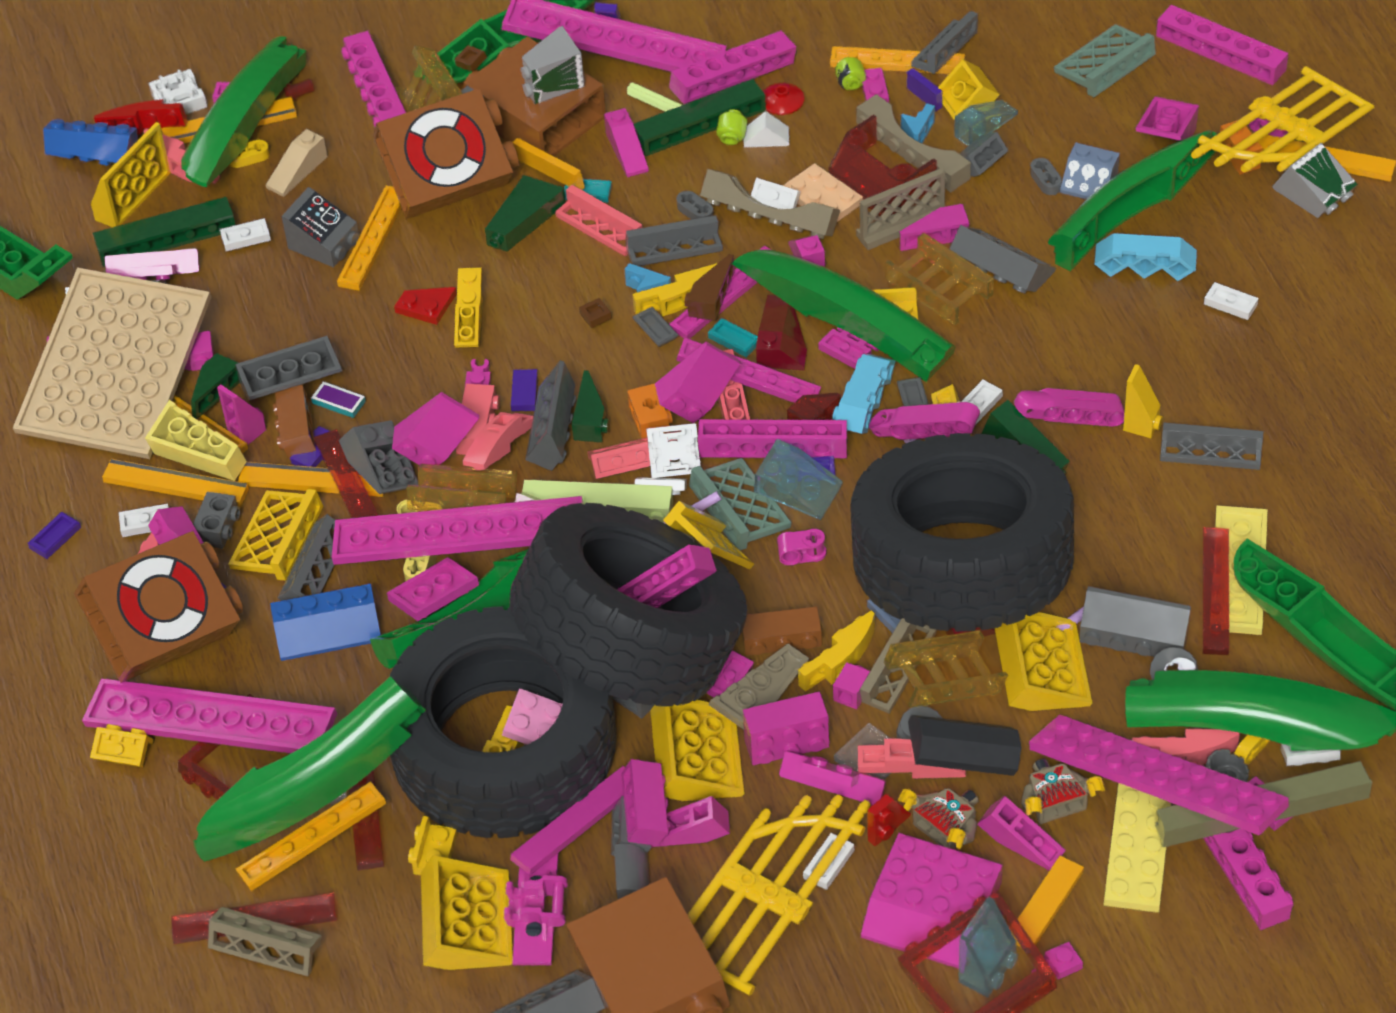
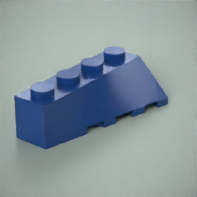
(88, 140)

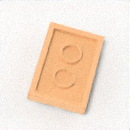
(823, 188)

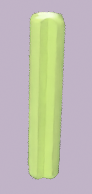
(650, 97)

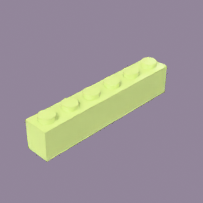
(646, 499)

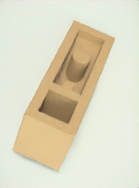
(299, 160)

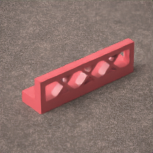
(604, 216)
(621, 457)

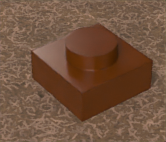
(470, 58)
(595, 312)

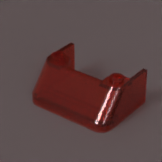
(867, 174)

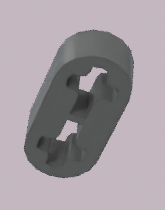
(1041, 178)
(697, 205)

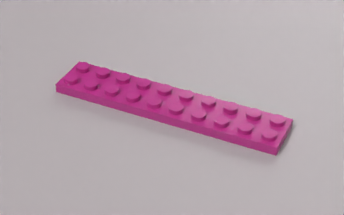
(608, 35)
(441, 531)
(207, 716)
(1160, 774)

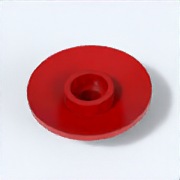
(783, 98)

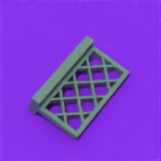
(1112, 67)
(723, 509)

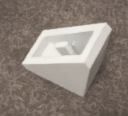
(766, 132)

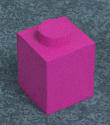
(848, 684)

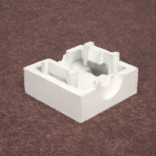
(179, 89)
(663, 451)

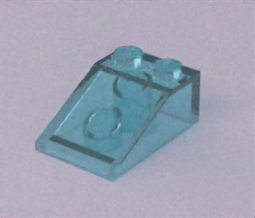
(796, 480)
(986, 950)

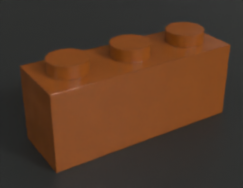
(294, 421)
(776, 629)

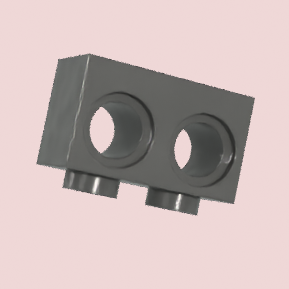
(217, 518)

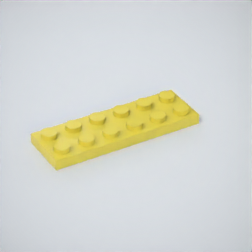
(1243, 524)
(1135, 852)

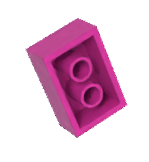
(784, 726)

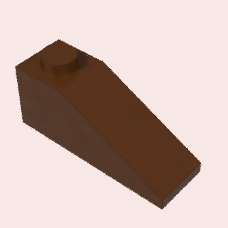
(710, 290)

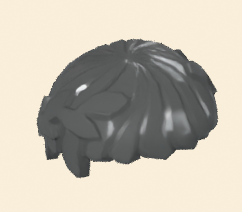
(1228, 764)

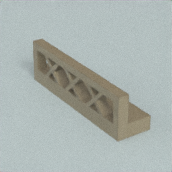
(879, 673)
(262, 934)

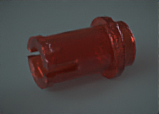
(298, 89)

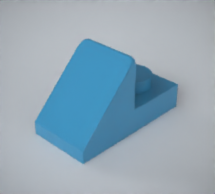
(919, 126)
(644, 279)

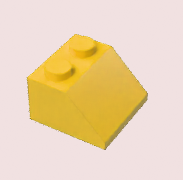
(966, 87)

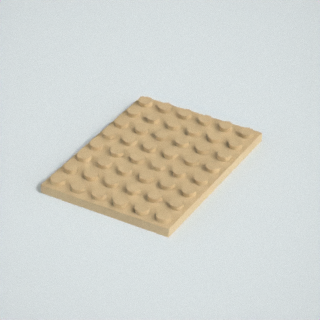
(112, 362)

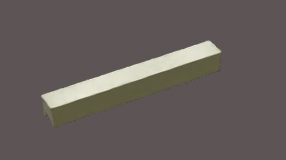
(1305, 795)

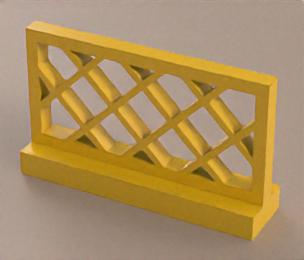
(707, 531)
(292, 535)

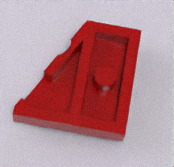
(425, 304)
(884, 819)

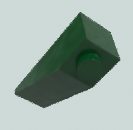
(214, 372)
(589, 415)

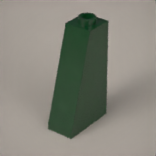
(523, 212)
(1011, 424)

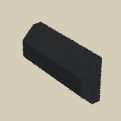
(964, 745)

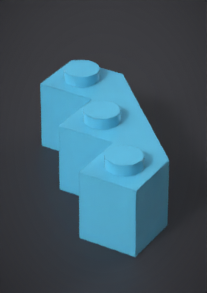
(1145, 255)
(864, 392)

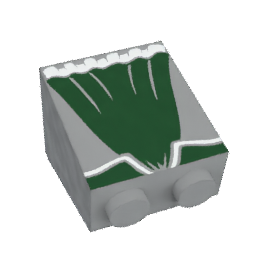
(552, 67)
(1316, 182)

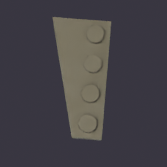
(760, 685)

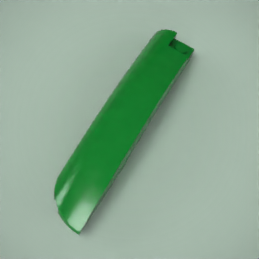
(490, 38)
(240, 109)
(1126, 195)
(849, 306)
(492, 592)
(1318, 621)
(1258, 706)
(310, 777)

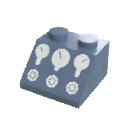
(1088, 170)

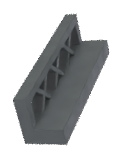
(946, 43)
(672, 237)
(1211, 441)
(306, 559)

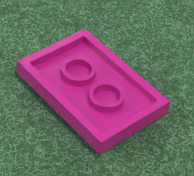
(432, 589)

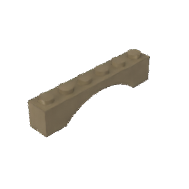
(955, 166)
(727, 189)

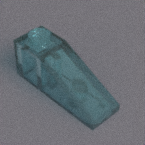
(982, 120)

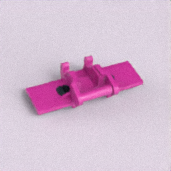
(526, 913)

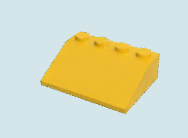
(131, 179)
(1040, 668)
(696, 752)
(464, 915)

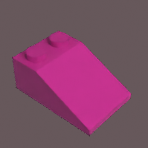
(1169, 119)
(696, 382)
(433, 430)

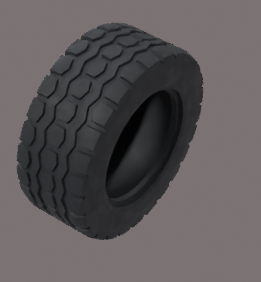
(969, 579)
(579, 620)
(498, 789)

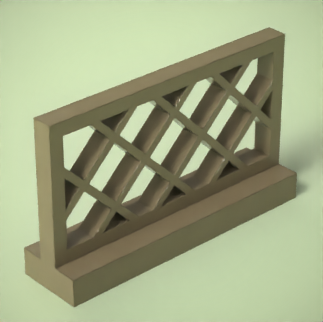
(889, 226)

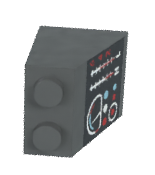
(319, 228)

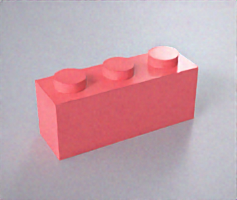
(483, 401)

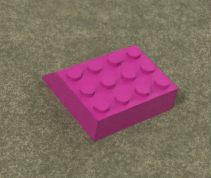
(923, 890)

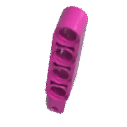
(1071, 406)
(925, 420)

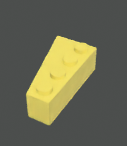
(192, 443)

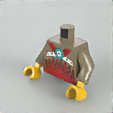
(1057, 791)
(943, 816)

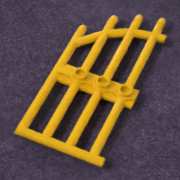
(1285, 119)
(767, 893)

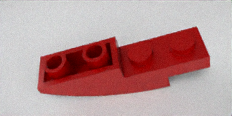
(144, 115)

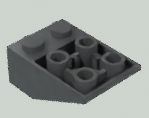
(371, 455)

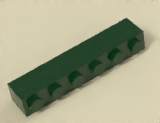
(698, 117)
(166, 230)

